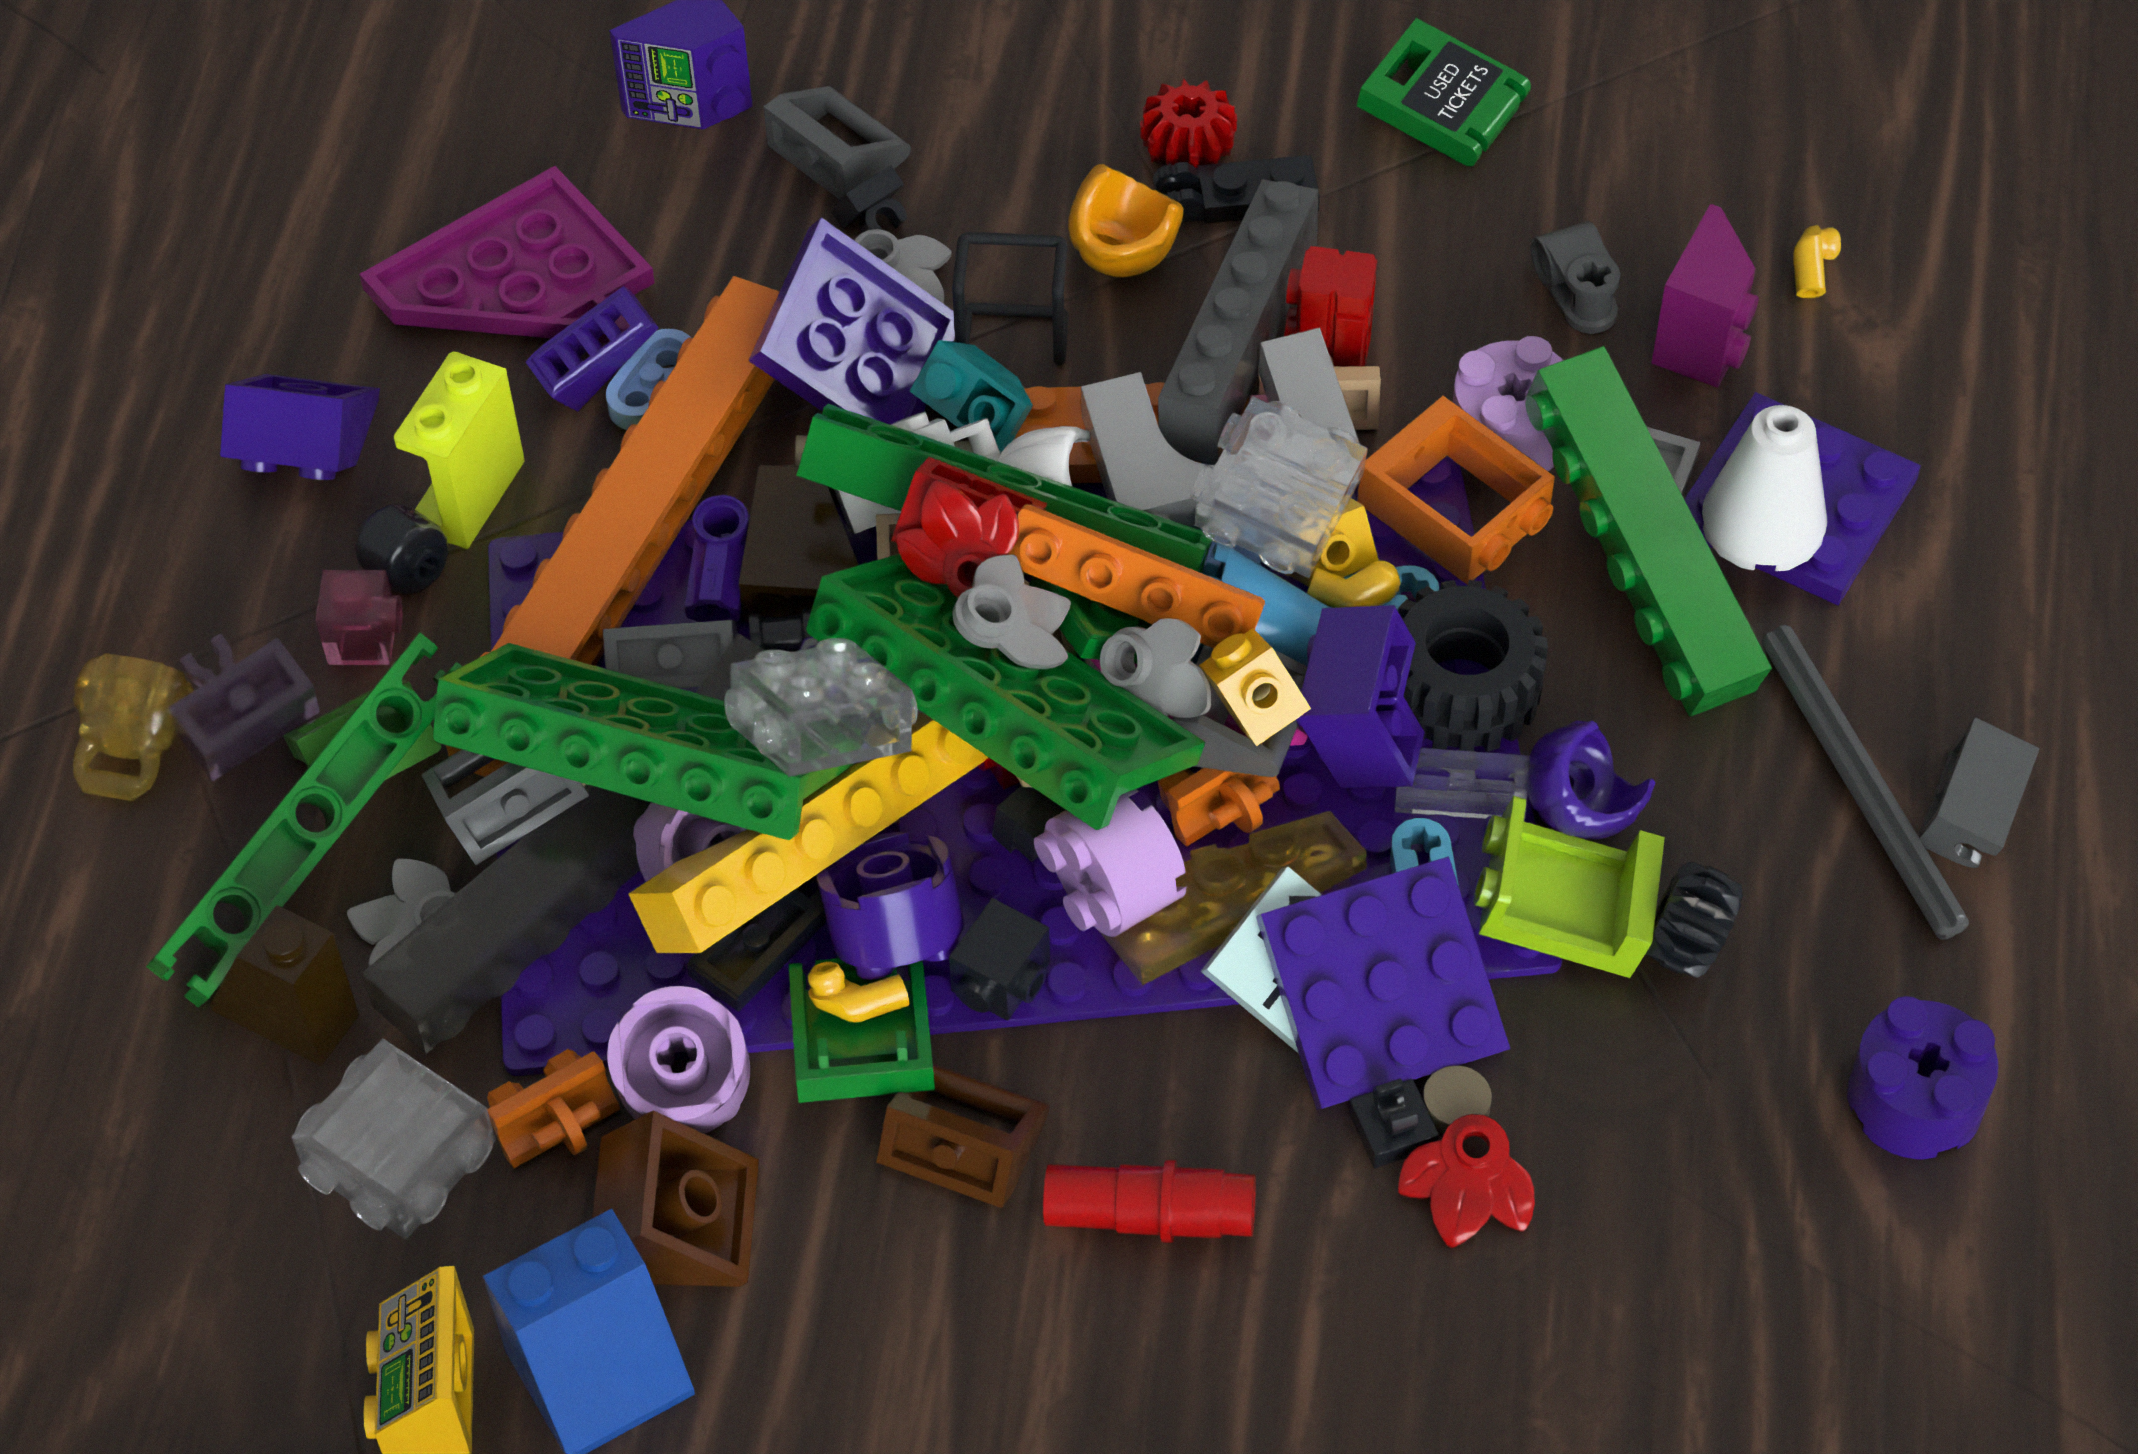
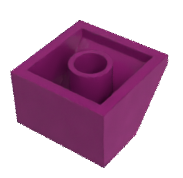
(1707, 304)

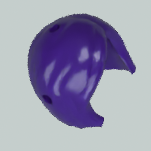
(1577, 787)

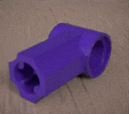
(716, 560)

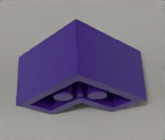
(1358, 699)

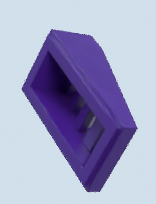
(565, 349)

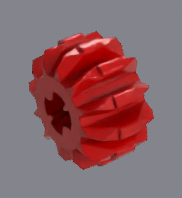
(1188, 124)

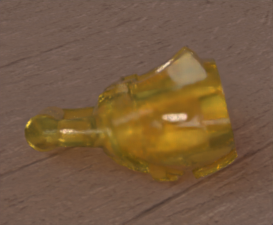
(126, 717)

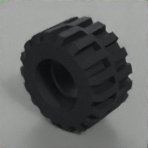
(1478, 628)

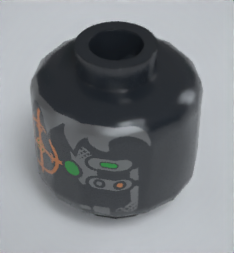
(404, 546)

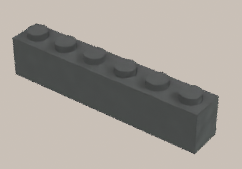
(1238, 313)

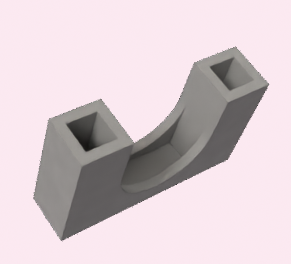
(1155, 478)

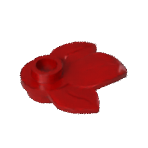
(957, 533)
(1467, 1188)

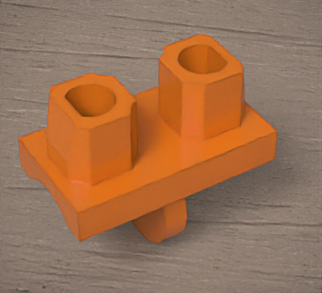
(1213, 800)
(552, 1109)

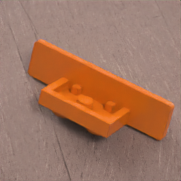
(1131, 577)

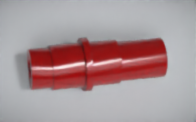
(1151, 1200)

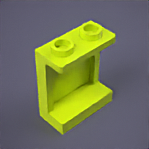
(470, 442)

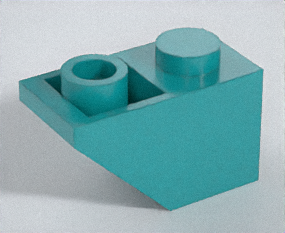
(972, 386)

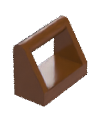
(957, 1149)

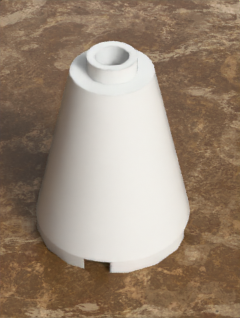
(1769, 494)

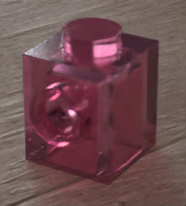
(358, 617)

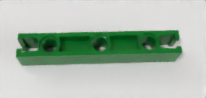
(881, 460)
(281, 849)

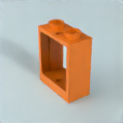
(1419, 447)

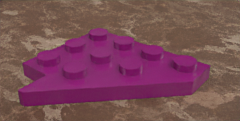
(511, 266)

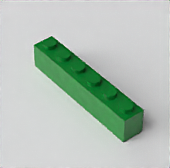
(1646, 532)

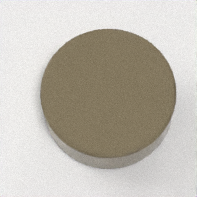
(1456, 1093)

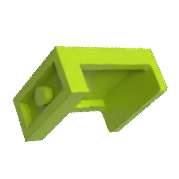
(1569, 892)

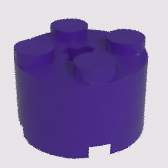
(892, 904)
(1922, 1078)

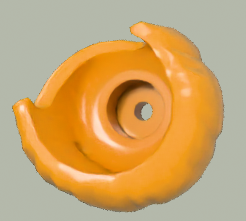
(1122, 223)

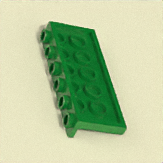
(1049, 727)
(619, 737)

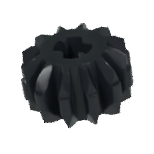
(1694, 919)

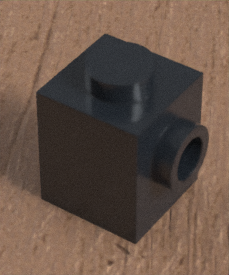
(1000, 961)

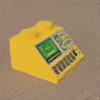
(422, 1369)

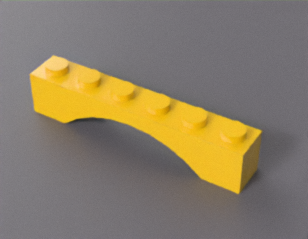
(740, 877)

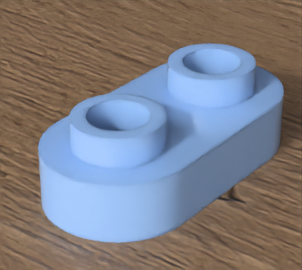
(632, 385)

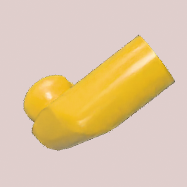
(1808, 259)
(1368, 587)
(851, 1001)

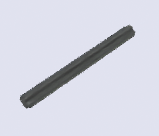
(1865, 783)

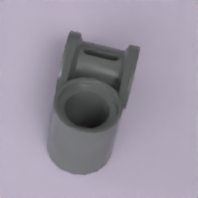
(1578, 275)

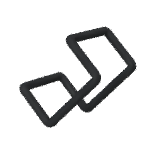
(1057, 312)

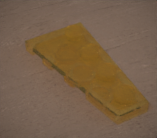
(1228, 882)

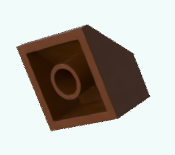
(680, 1200)

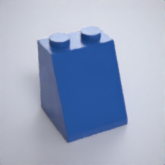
(588, 1334)

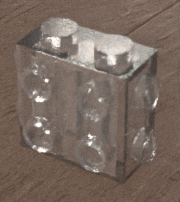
(1278, 485)
(820, 707)
(392, 1140)

